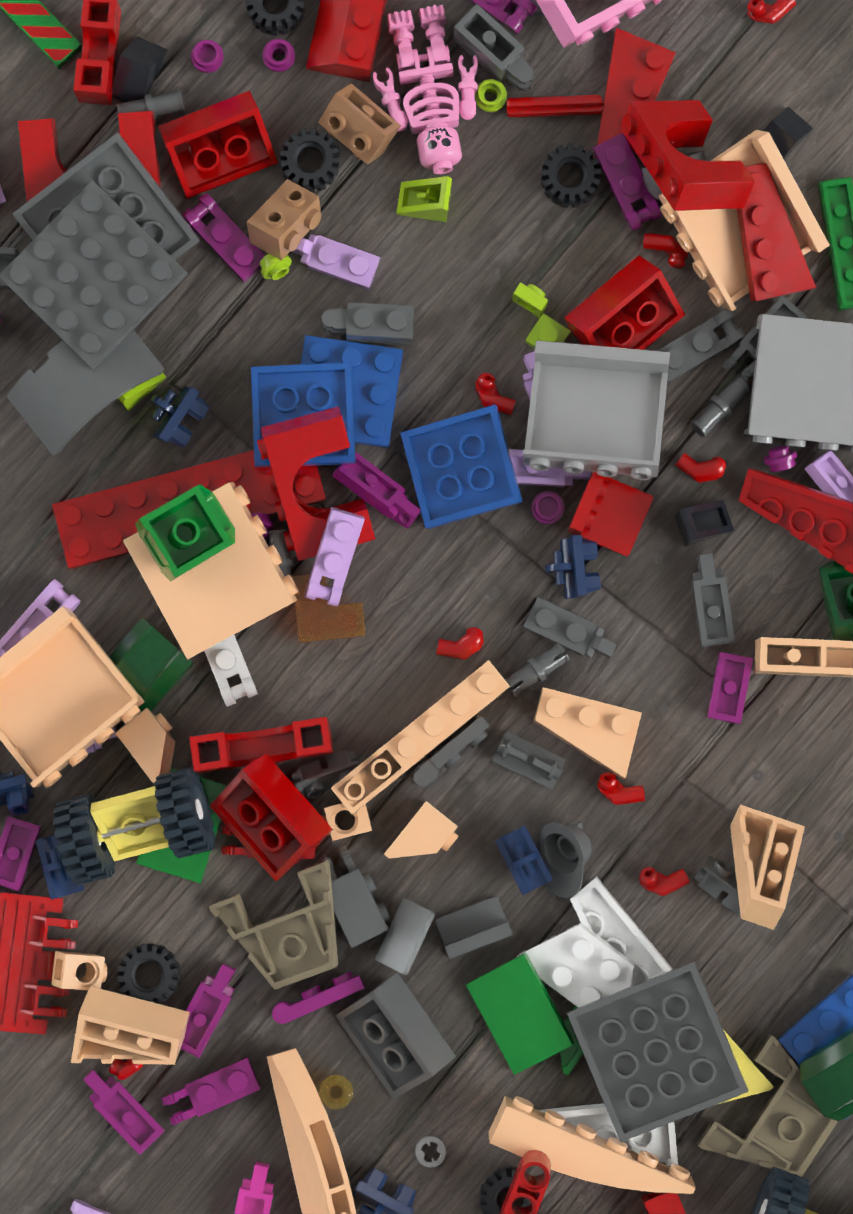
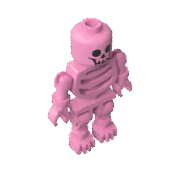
(438, 140)

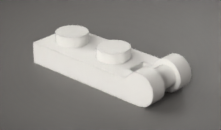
(227, 661)

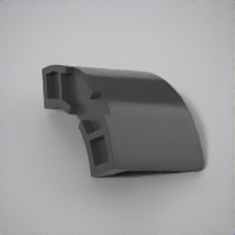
(70, 393)

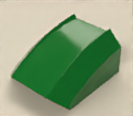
(186, 531)

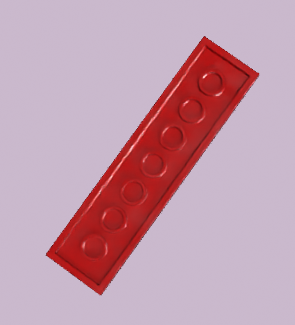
(98, 522)

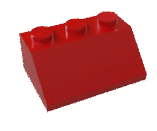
(346, 38)
(218, 144)
(627, 309)
(270, 817)

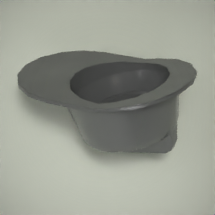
(564, 853)

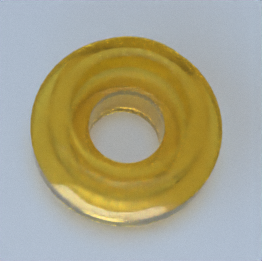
(336, 1103)

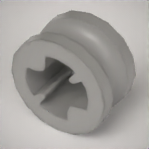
(420, 1154)

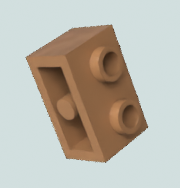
(359, 124)
(284, 219)

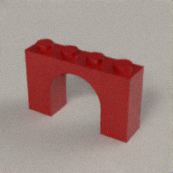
(42, 157)
(686, 182)
(288, 448)
(282, 743)

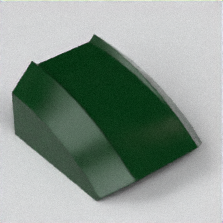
(838, 599)
(150, 663)
(829, 1077)

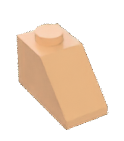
(149, 743)
(424, 834)

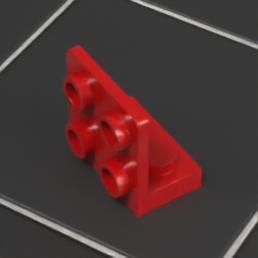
(610, 514)

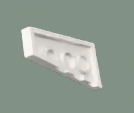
(609, 921)
(658, 1141)

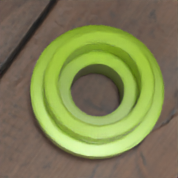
(495, 87)
(274, 268)

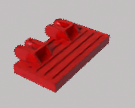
(24, 962)

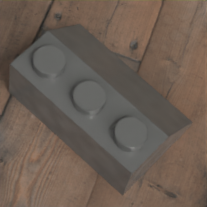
(395, 1036)

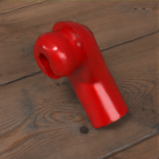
(769, 13)
(669, 245)
(489, 394)
(702, 471)
(463, 647)
(618, 793)
(660, 883)
(124, 1069)

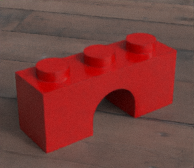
(100, 42)

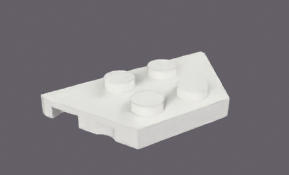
(581, 965)

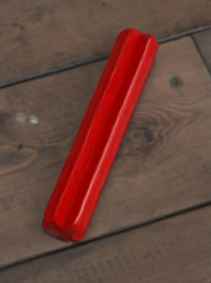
(554, 106)

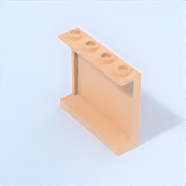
(715, 234)
(224, 591)
(60, 697)

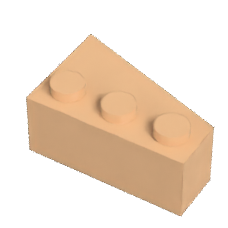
(592, 727)
(764, 863)
(127, 1028)

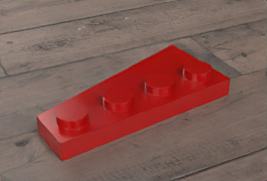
(634, 75)
(769, 243)
(805, 512)

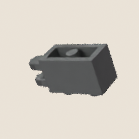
(494, 48)
(372, 323)
(354, 903)

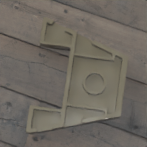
(293, 943)
(787, 1128)

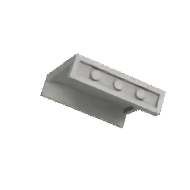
(802, 382)
(596, 410)

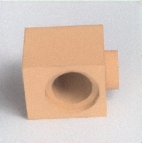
(361, 825)
(65, 970)

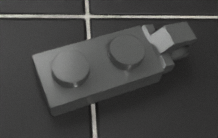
(712, 604)
(567, 629)

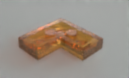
(323, 622)

